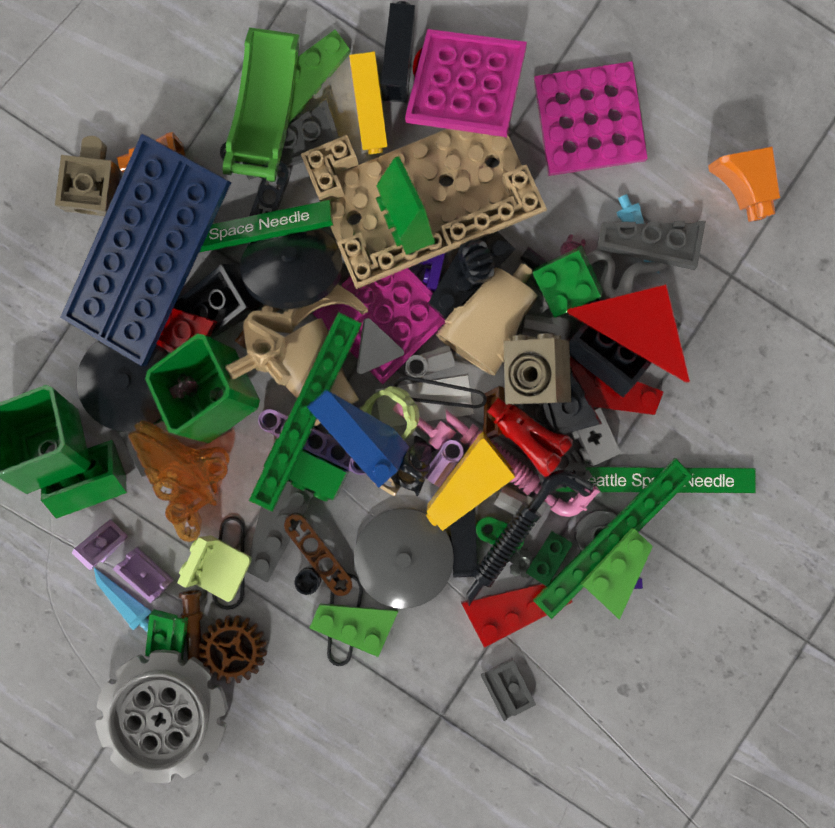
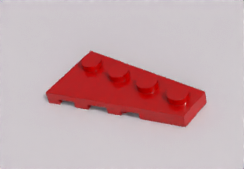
(639, 399)

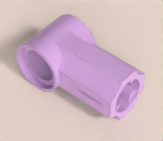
(443, 464)

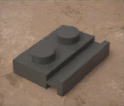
(508, 689)

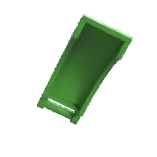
(262, 103)

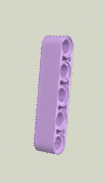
(324, 451)

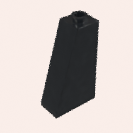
(398, 52)

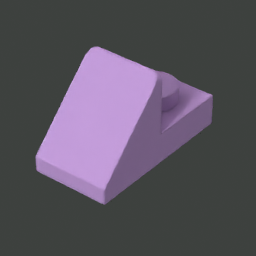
(100, 544)

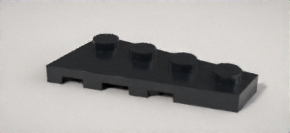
(454, 287)

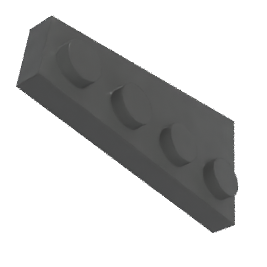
(270, 536)

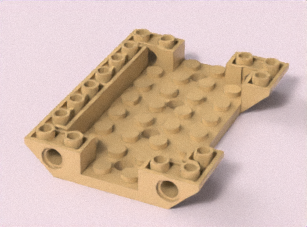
(469, 209)

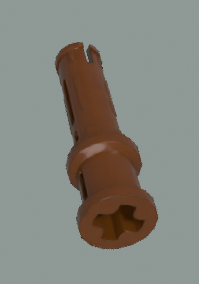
(192, 611)

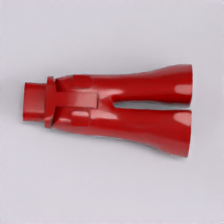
(537, 442)

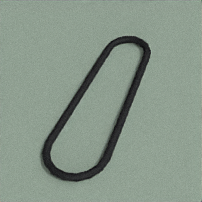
(444, 385)
(242, 550)
(329, 638)

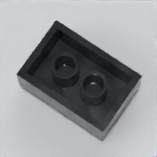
(607, 359)

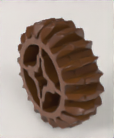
(224, 645)

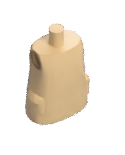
(489, 319)
(301, 352)

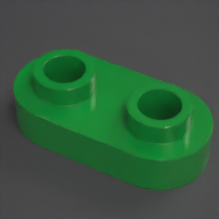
(497, 528)

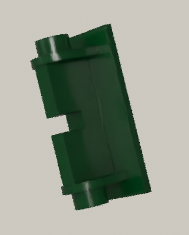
(549, 558)

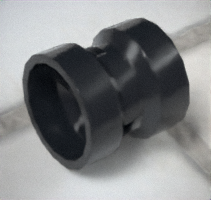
(304, 583)

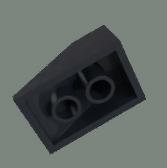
(220, 298)

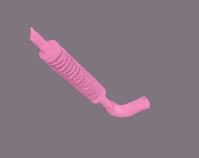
(524, 478)

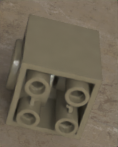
(537, 369)

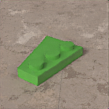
(618, 572)
(355, 626)

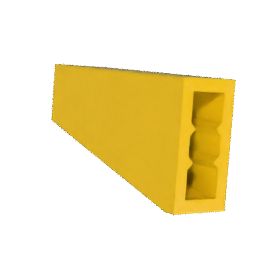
(368, 102)
(472, 481)

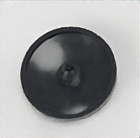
(292, 269)
(116, 388)

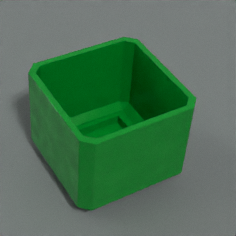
(201, 415)
(26, 431)

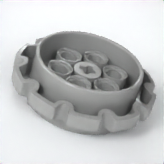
(130, 741)

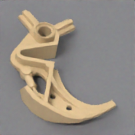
(267, 348)

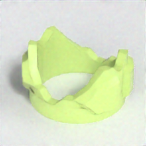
(401, 396)

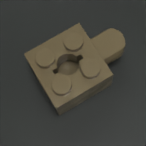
(82, 175)

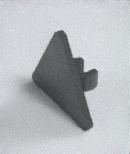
(375, 348)

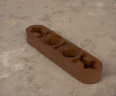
(320, 552)

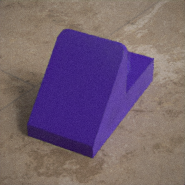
(432, 275)

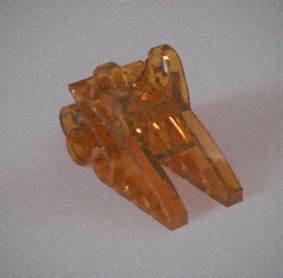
(182, 470)

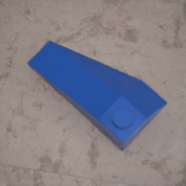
(367, 440)

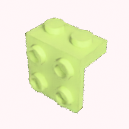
(214, 567)

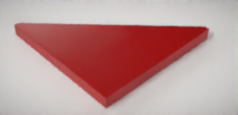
(642, 324)

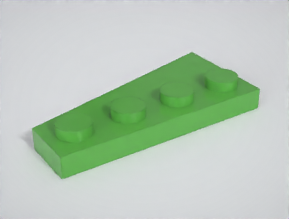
(315, 67)

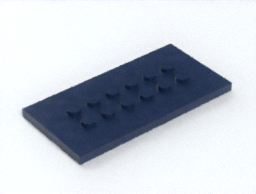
(145, 249)

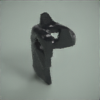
(415, 463)

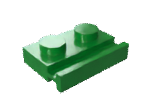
(166, 632)

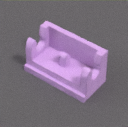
(143, 574)

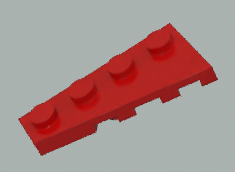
(182, 327)
(504, 613)

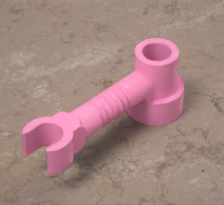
(438, 435)

